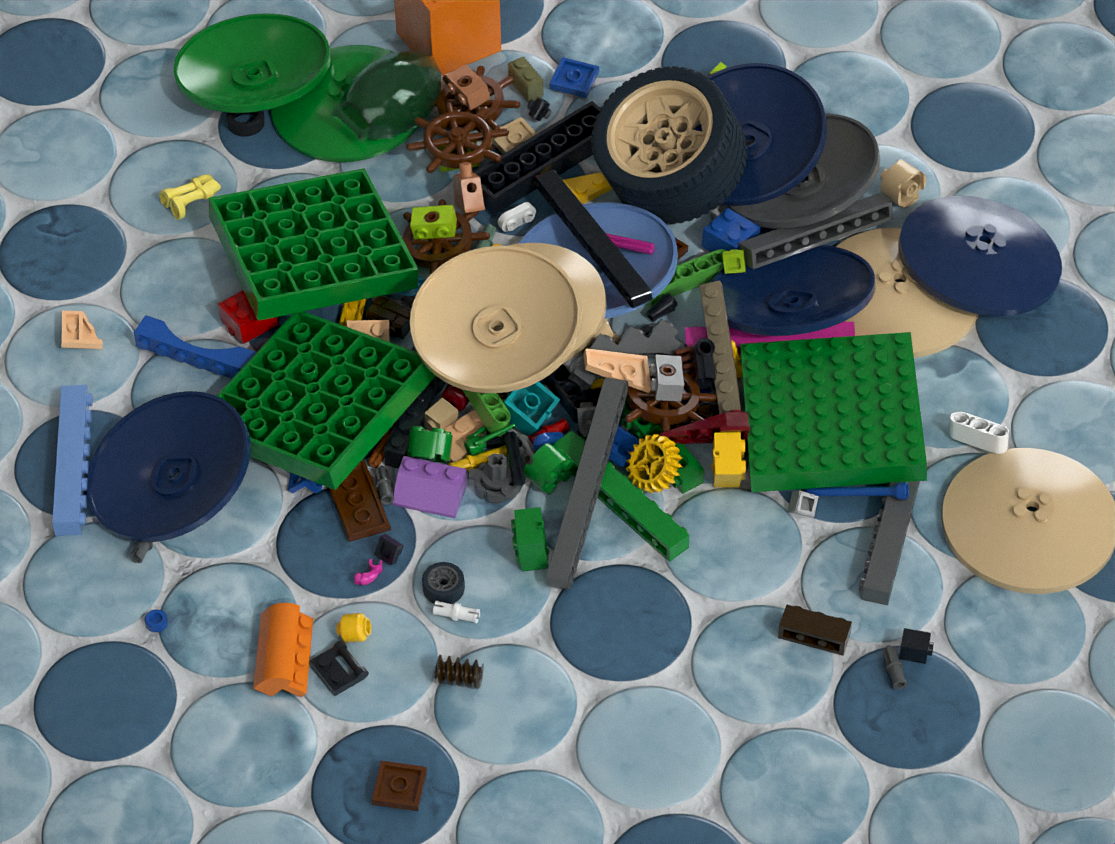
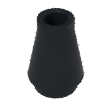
(662, 307)

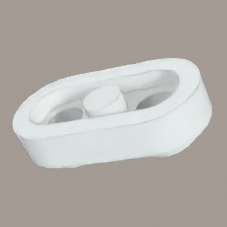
(516, 217)

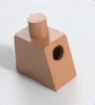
(467, 189)

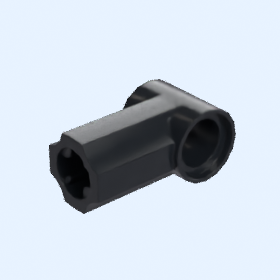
(704, 361)

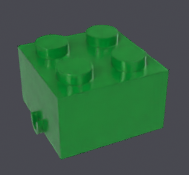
(530, 539)

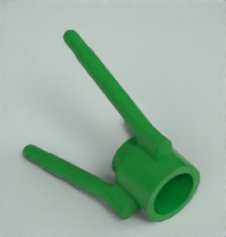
(475, 445)

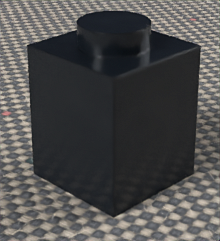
(915, 646)

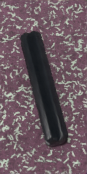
(514, 458)

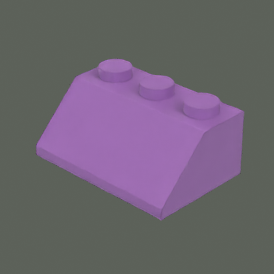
(429, 487)

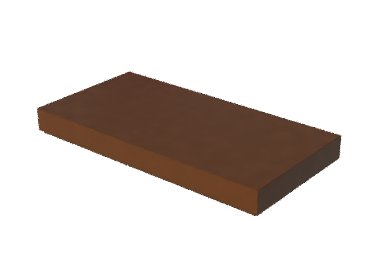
(359, 505)

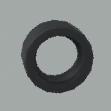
(245, 129)

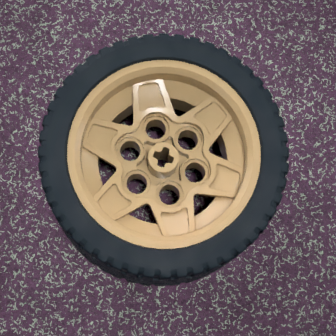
(657, 111)

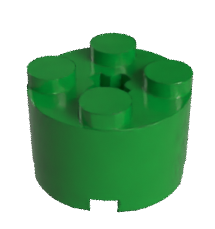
(430, 445)
(549, 468)

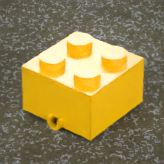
(727, 455)

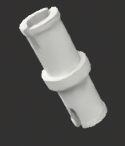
(456, 612)

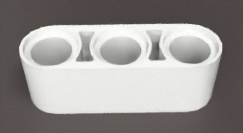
(979, 432)

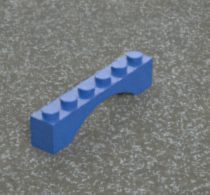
(156, 337)

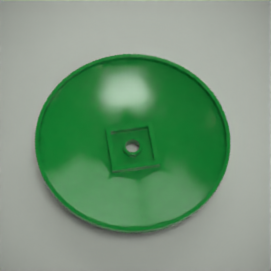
(309, 122)

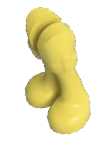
(199, 188)

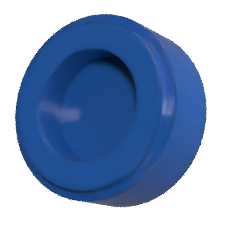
(156, 620)

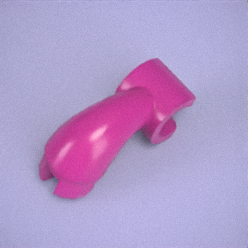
(369, 577)

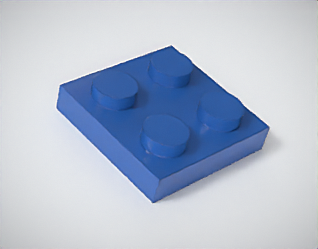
(574, 77)

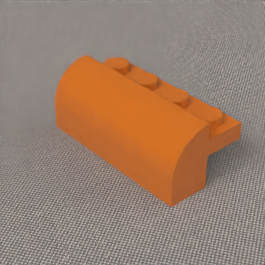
(283, 650)

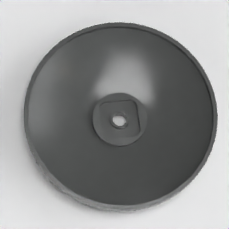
(835, 183)

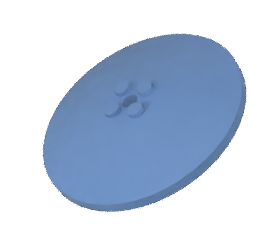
(626, 222)

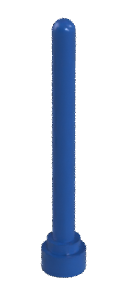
(898, 491)

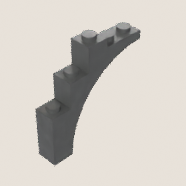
(658, 342)

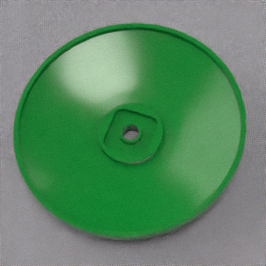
(252, 63)

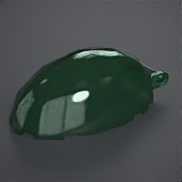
(390, 95)

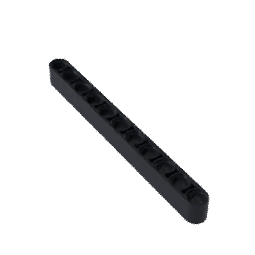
(593, 238)

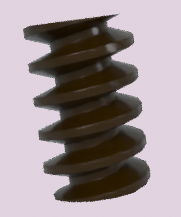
(459, 672)

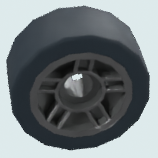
(448, 575)

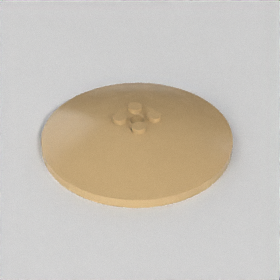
(487, 289)
(903, 304)
(1023, 549)

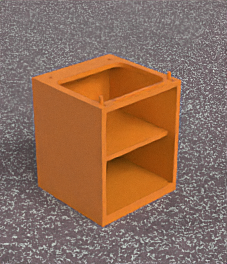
(450, 29)

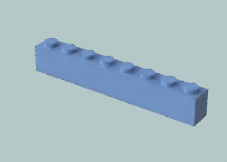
(71, 460)

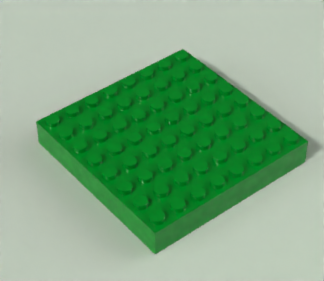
(312, 244)
(323, 396)
(833, 412)

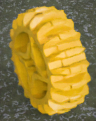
(659, 468)

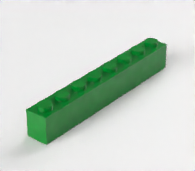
(632, 505)

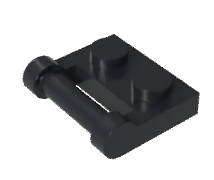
(333, 673)

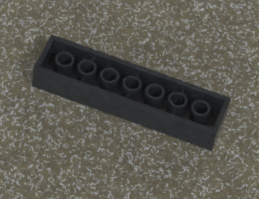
(553, 148)

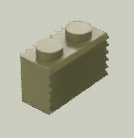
(526, 79)

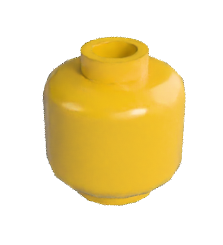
(354, 627)

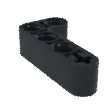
(568, 392)

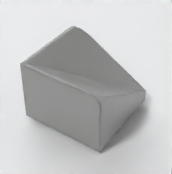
(803, 503)

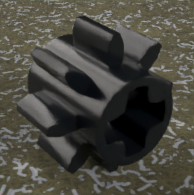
(539, 109)

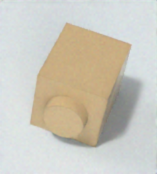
(440, 415)

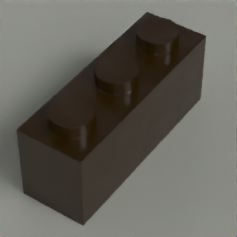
(815, 629)

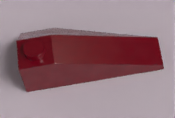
(703, 431)

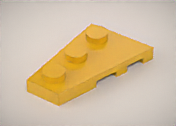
(588, 186)

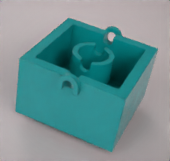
(530, 407)

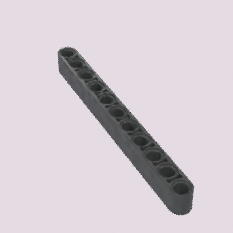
(587, 484)

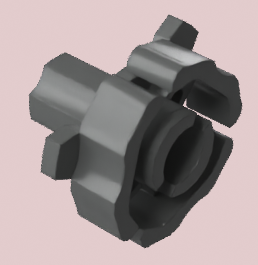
(497, 479)

